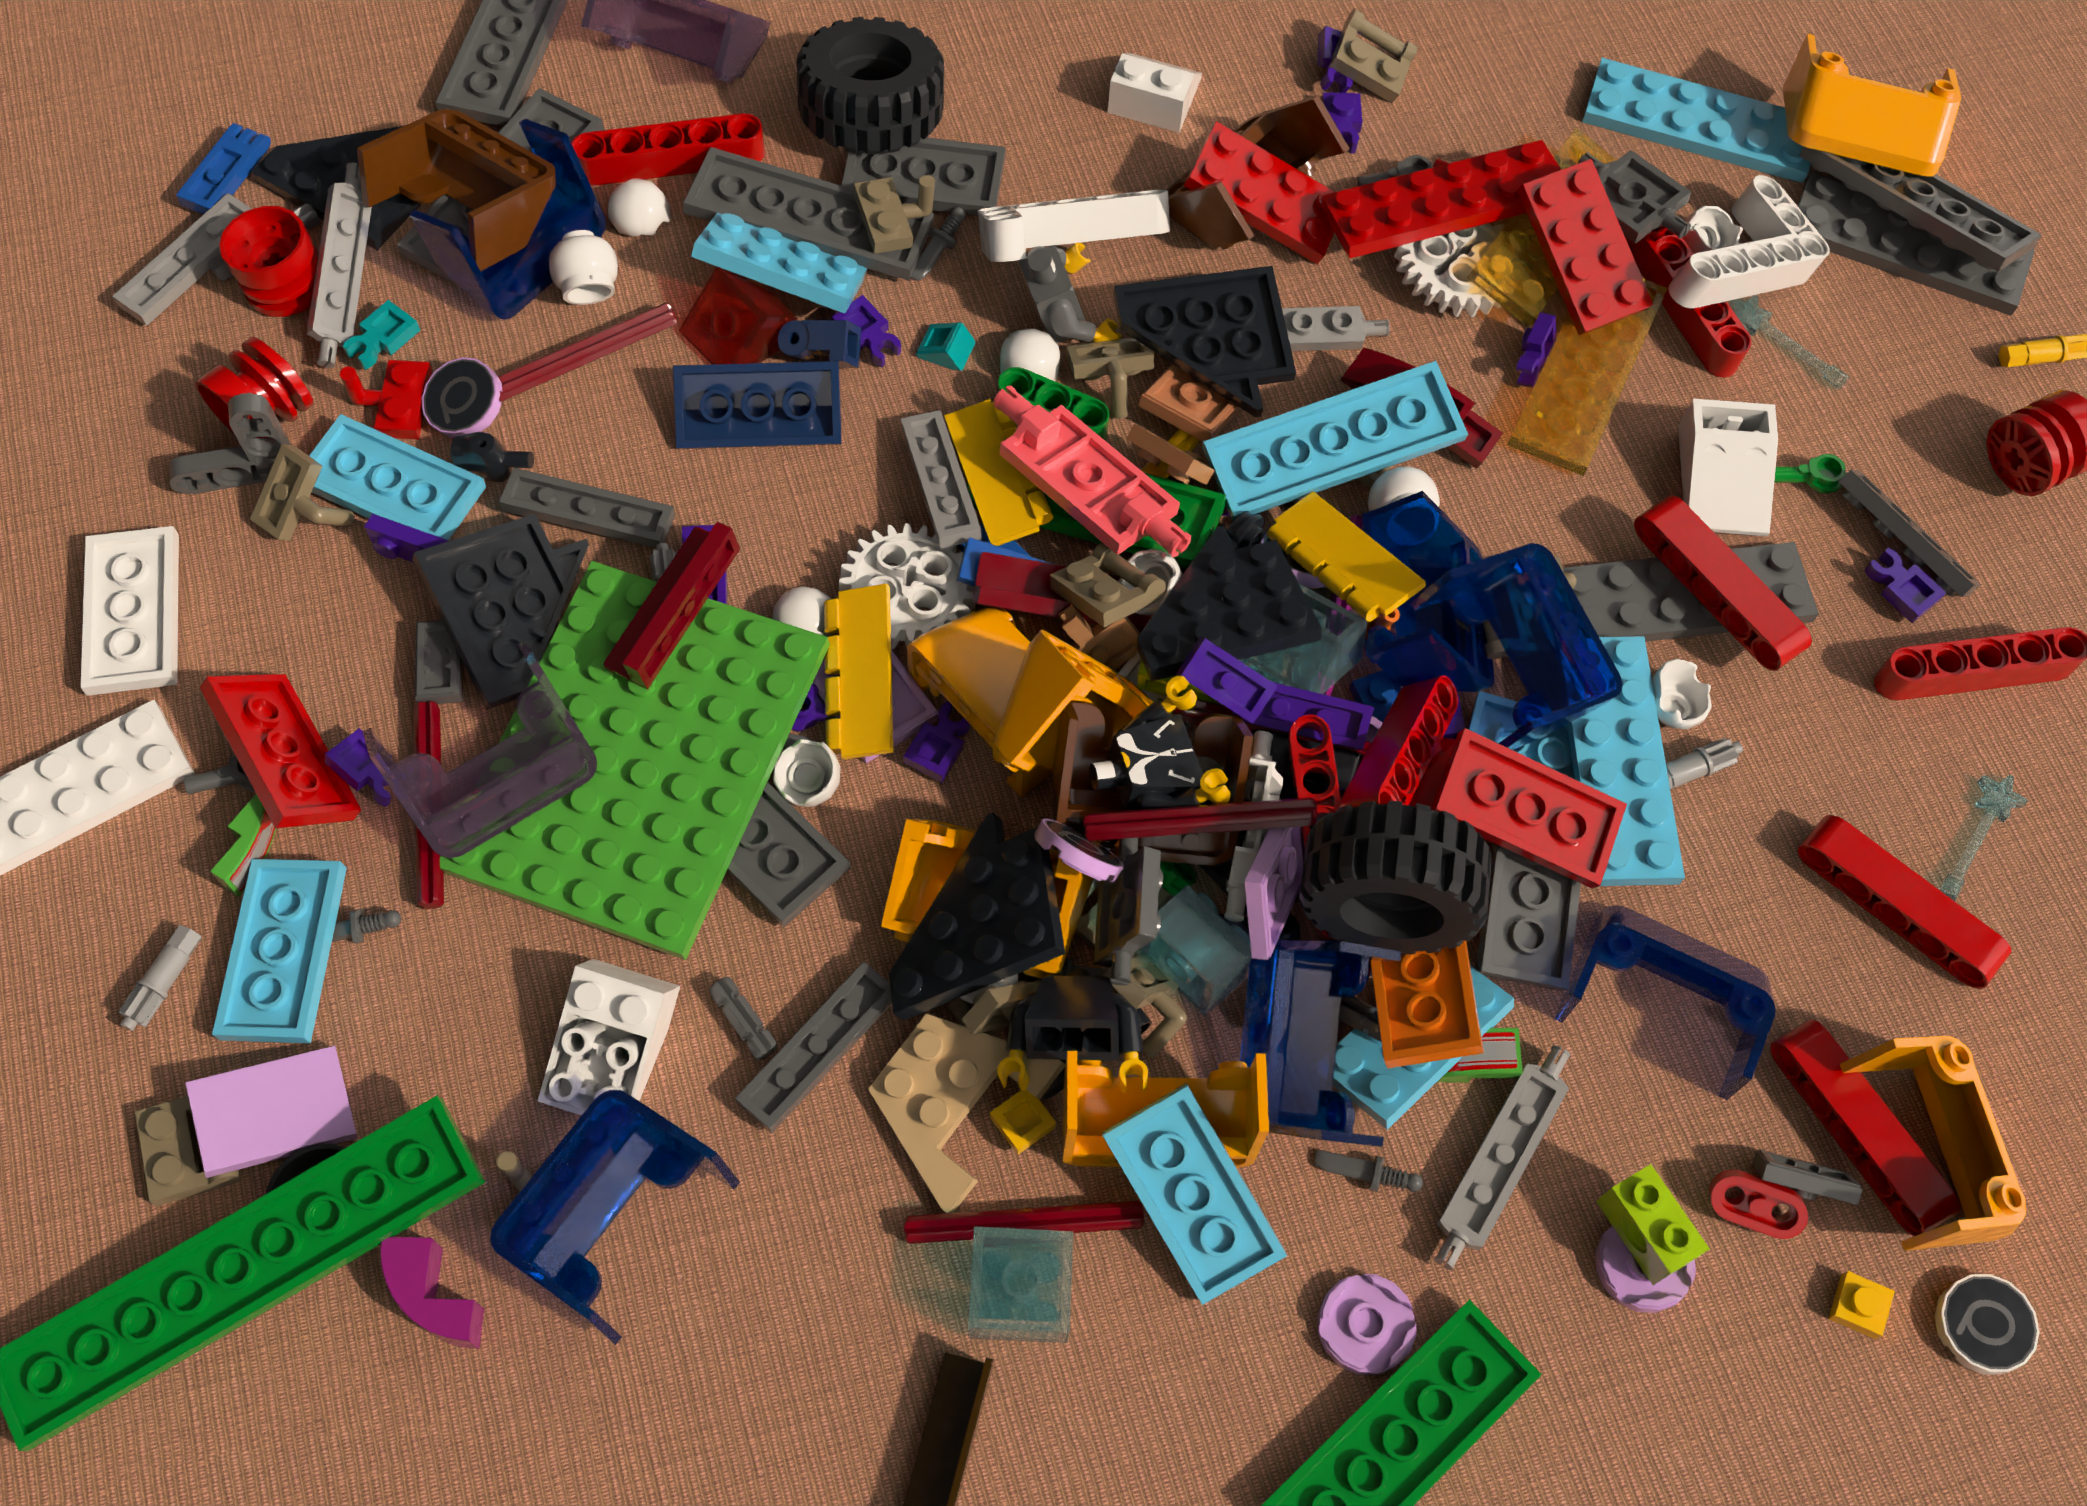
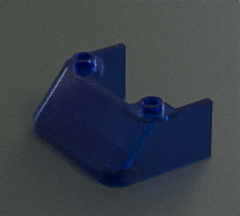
(523, 275)
(1541, 632)
(1629, 939)
(1295, 1022)
(586, 1187)

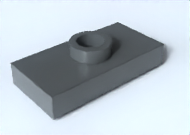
(437, 665)
(1807, 1177)

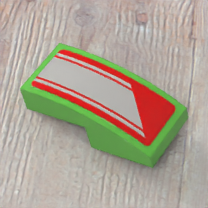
(254, 840)
(1499, 1059)

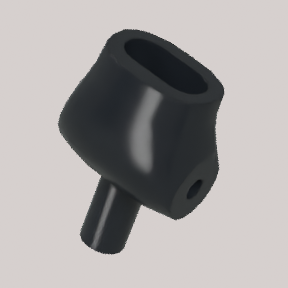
(486, 456)

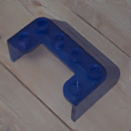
(1431, 638)

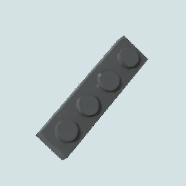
(587, 508)
(1920, 546)
(816, 1048)

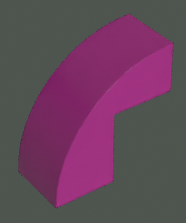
(412, 1276)

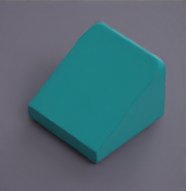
(947, 345)

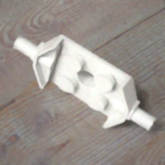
(1262, 785)

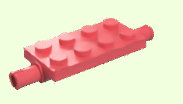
(1088, 477)

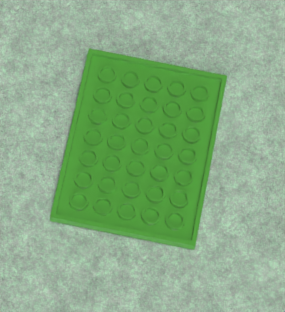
(673, 772)

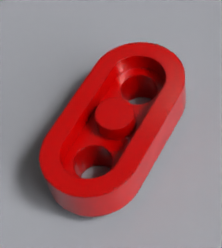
(1756, 1202)

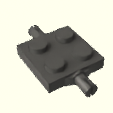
(1642, 196)
(1128, 910)

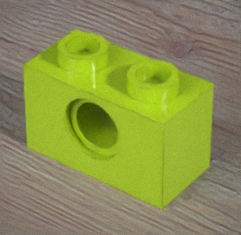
(1652, 1224)

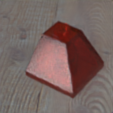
(735, 320)

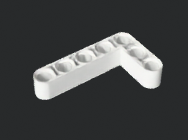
(1012, 228)
(1781, 256)

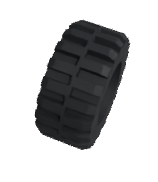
(870, 85)
(1396, 877)

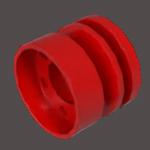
(271, 260)
(258, 372)
(2040, 443)

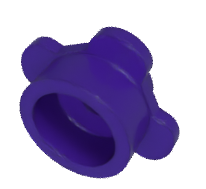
(813, 714)

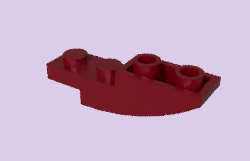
(1482, 436)

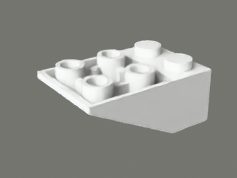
(1729, 464)
(607, 1035)

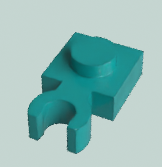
(384, 330)

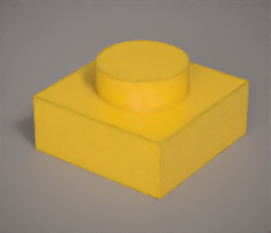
(1022, 1120)
(1861, 1305)

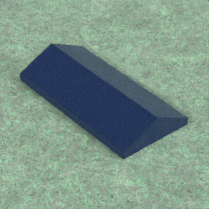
(757, 405)

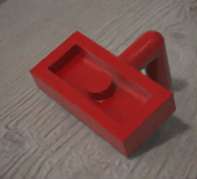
(399, 400)

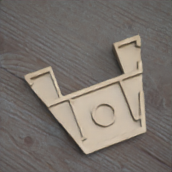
(934, 1087)

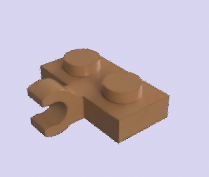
(1182, 464)
(1107, 644)

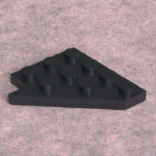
(309, 168)
(1215, 328)
(496, 593)
(1233, 598)
(984, 924)

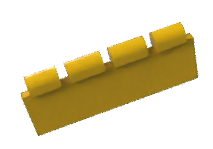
(1003, 495)
(1344, 558)
(865, 669)

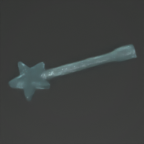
(1754, 317)
(1998, 800)

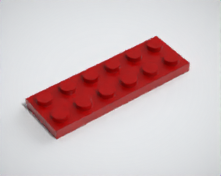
(1435, 199)

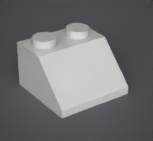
(1152, 91)

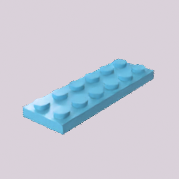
(1694, 119)
(1335, 440)
(1623, 756)

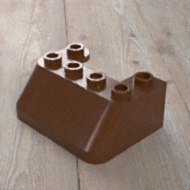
(1081, 743)

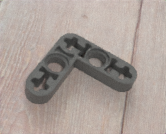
(253, 458)

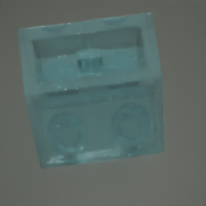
(1319, 663)

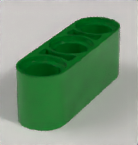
(1052, 394)

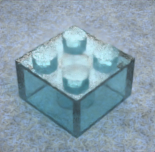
(1200, 949)
(1021, 1285)

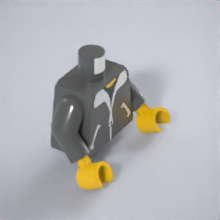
(1056, 298)

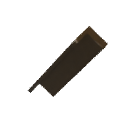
(949, 1432)

